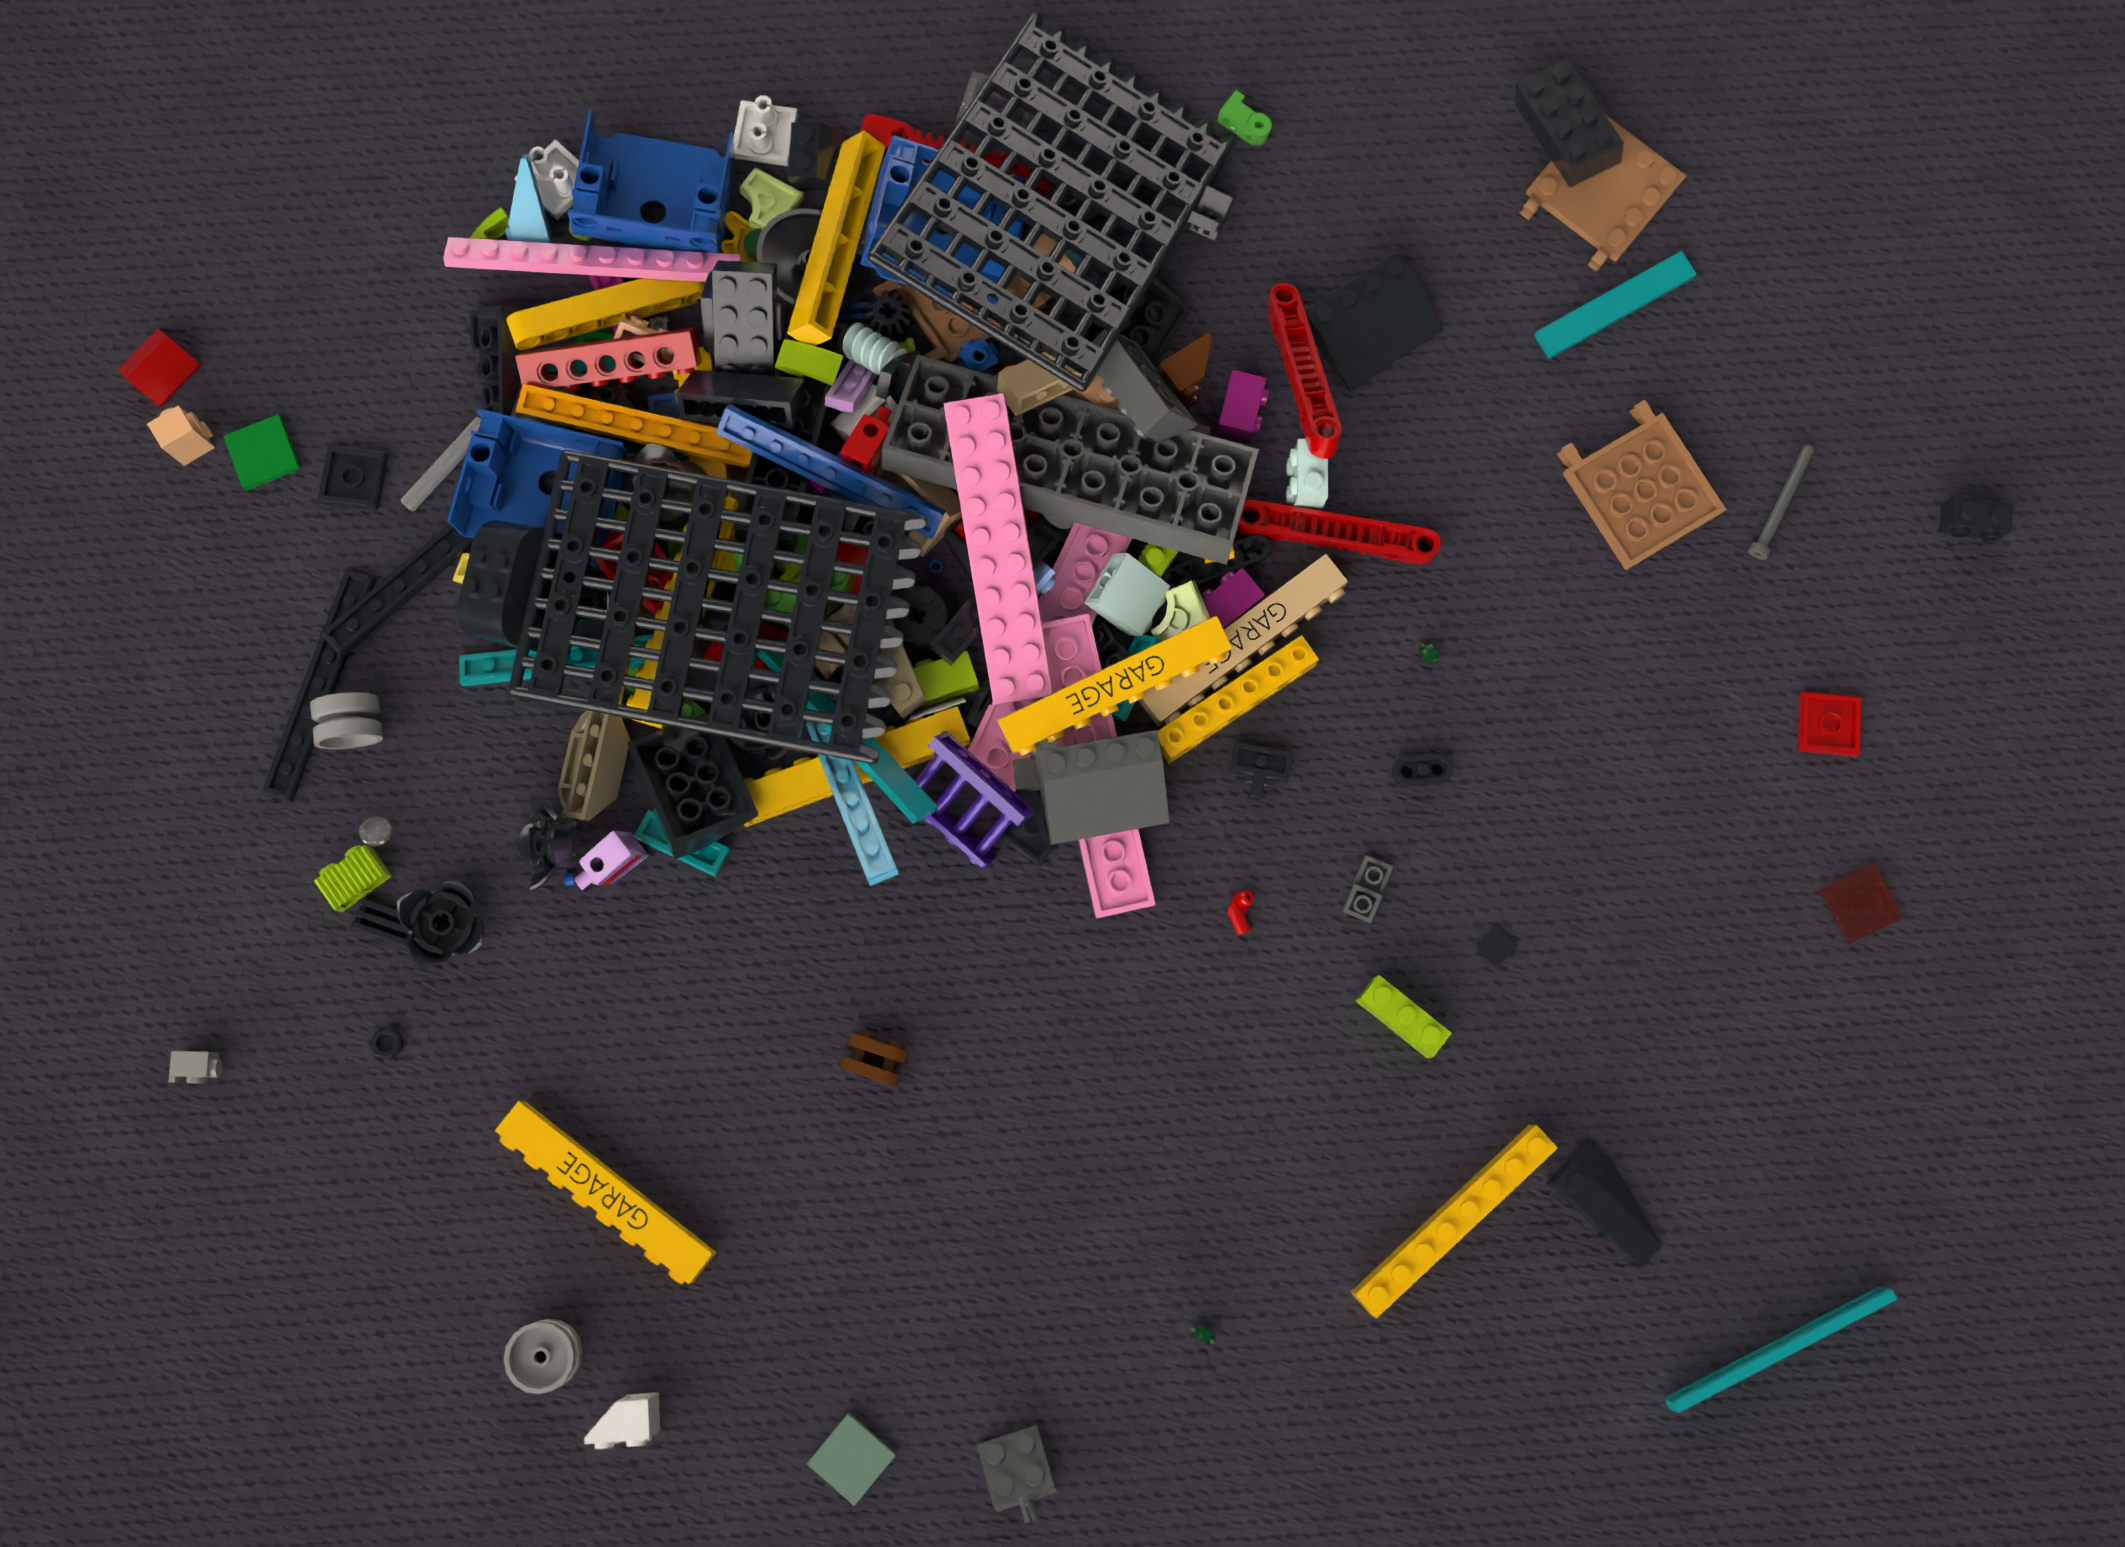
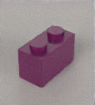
(1242, 404)
(1232, 598)

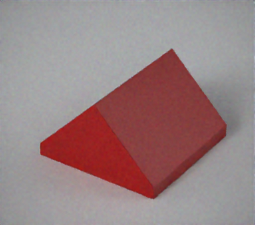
(159, 368)

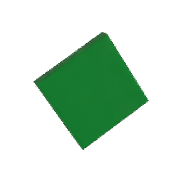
(262, 452)

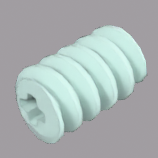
(869, 348)

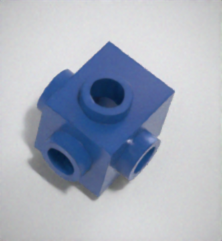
(986, 351)

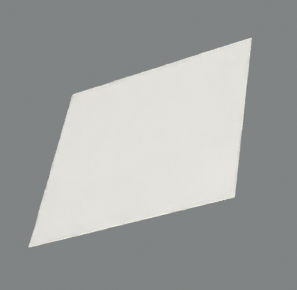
(937, 707)

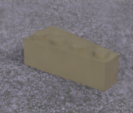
(904, 685)

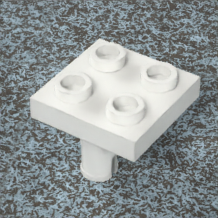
(763, 132)
(555, 177)

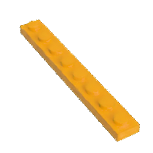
(629, 425)

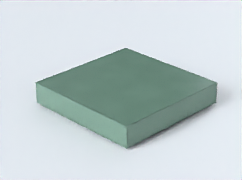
(851, 1459)

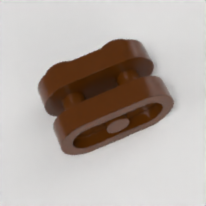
(864, 1043)

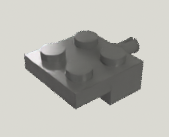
(1017, 1470)

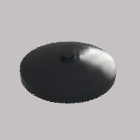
(788, 243)

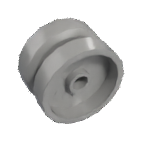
(346, 720)
(526, 1364)

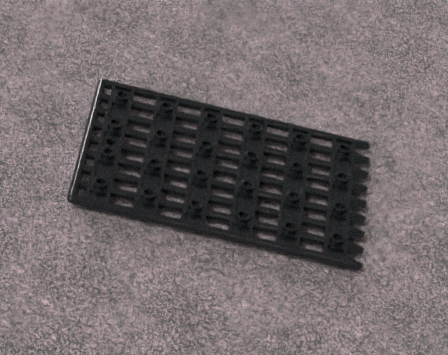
(1045, 215)
(748, 610)

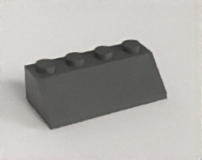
(1142, 391)

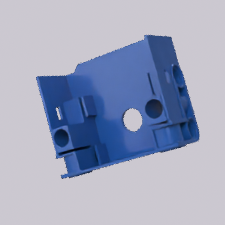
(629, 171)
(897, 177)
(505, 472)

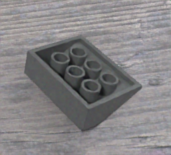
(1102, 787)

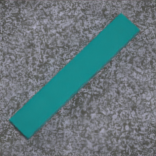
(1615, 304)

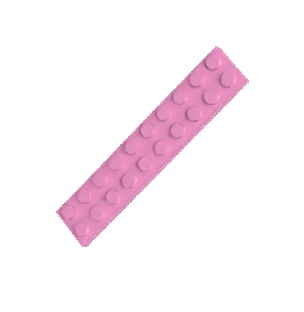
(998, 548)
(1077, 572)
(1113, 861)

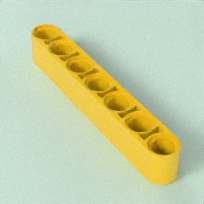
(599, 310)

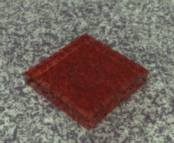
(1861, 903)

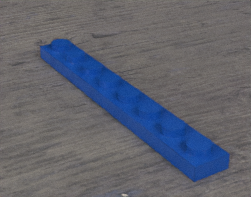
(823, 467)

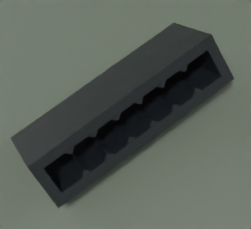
(766, 397)

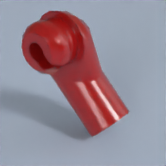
(1237, 910)

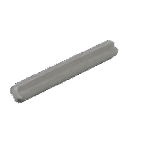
(440, 468)

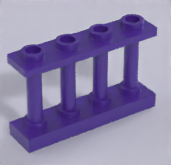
(990, 790)

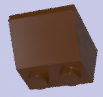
(1186, 370)

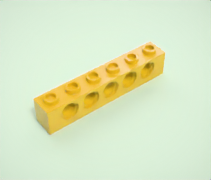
(1236, 699)

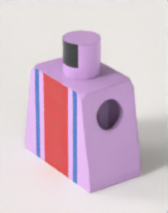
(610, 860)

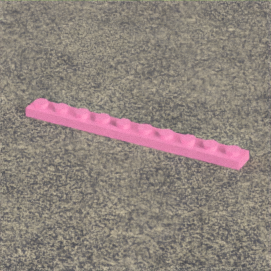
(582, 259)

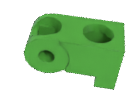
(1244, 121)

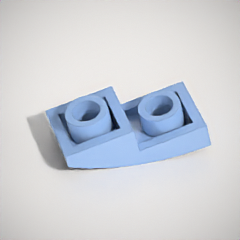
(1044, 578)

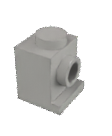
(194, 1066)

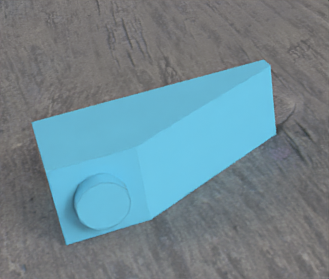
(527, 212)

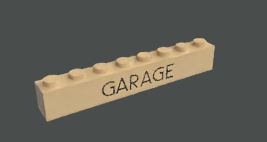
(1249, 635)

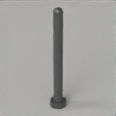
(1760, 549)

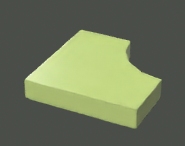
(768, 197)
(1183, 611)

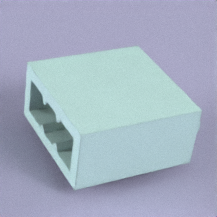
(1308, 480)
(1127, 594)

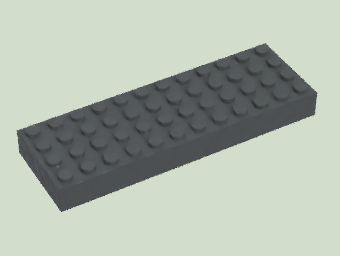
(1085, 464)

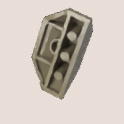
(593, 765)

